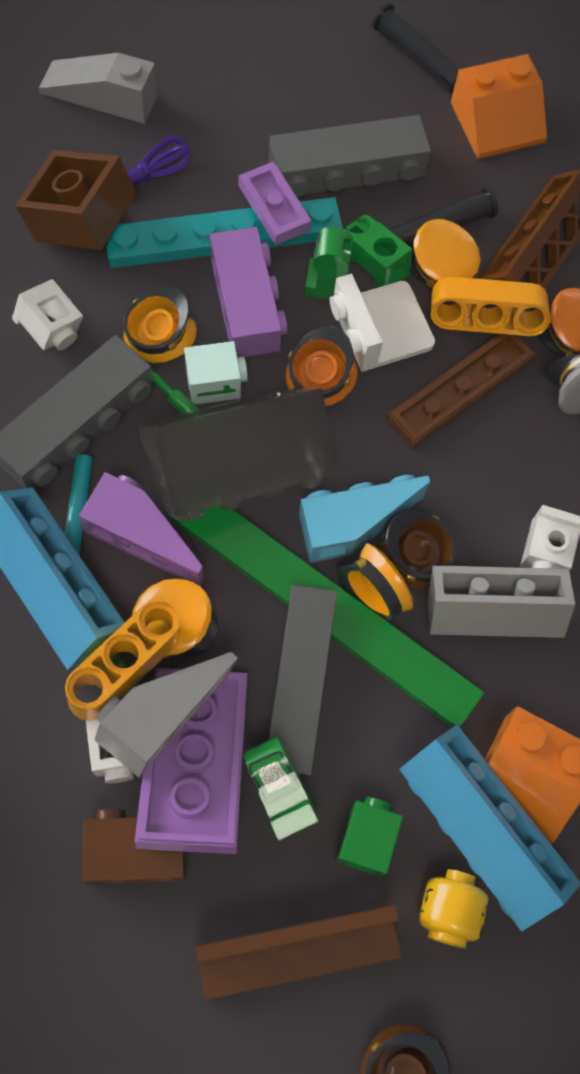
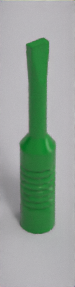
(175, 397)

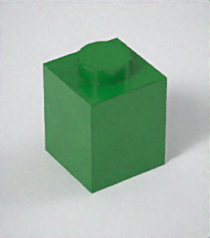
(369, 837)

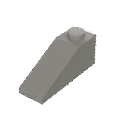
(104, 83)
(155, 712)

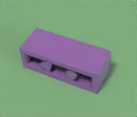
(247, 291)

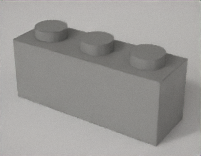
(500, 601)

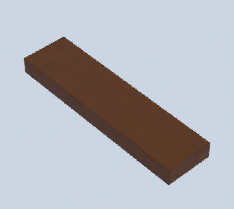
(459, 388)

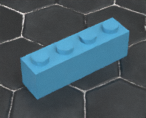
(52, 579)
(490, 828)

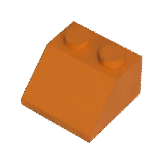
(500, 106)
(538, 769)

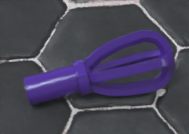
(147, 168)

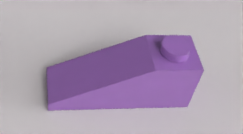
(131, 522)

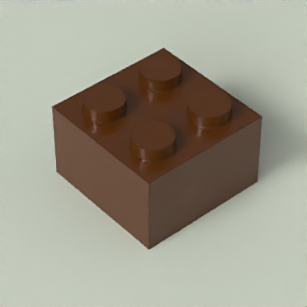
(76, 199)

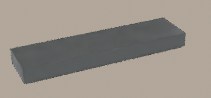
(303, 673)

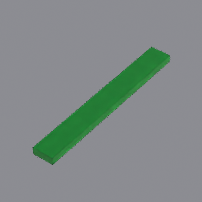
(353, 626)

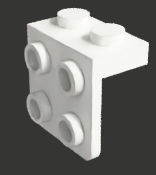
(381, 322)

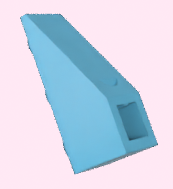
(347, 520)

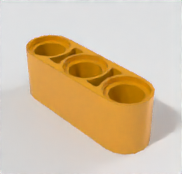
(505, 318)
(130, 638)

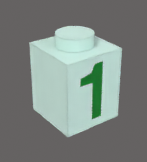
(214, 372)

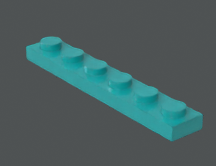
(189, 235)

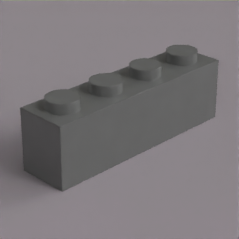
(351, 155)
(74, 413)

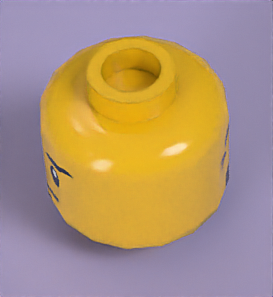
(453, 909)

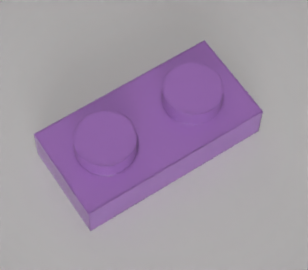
(274, 203)

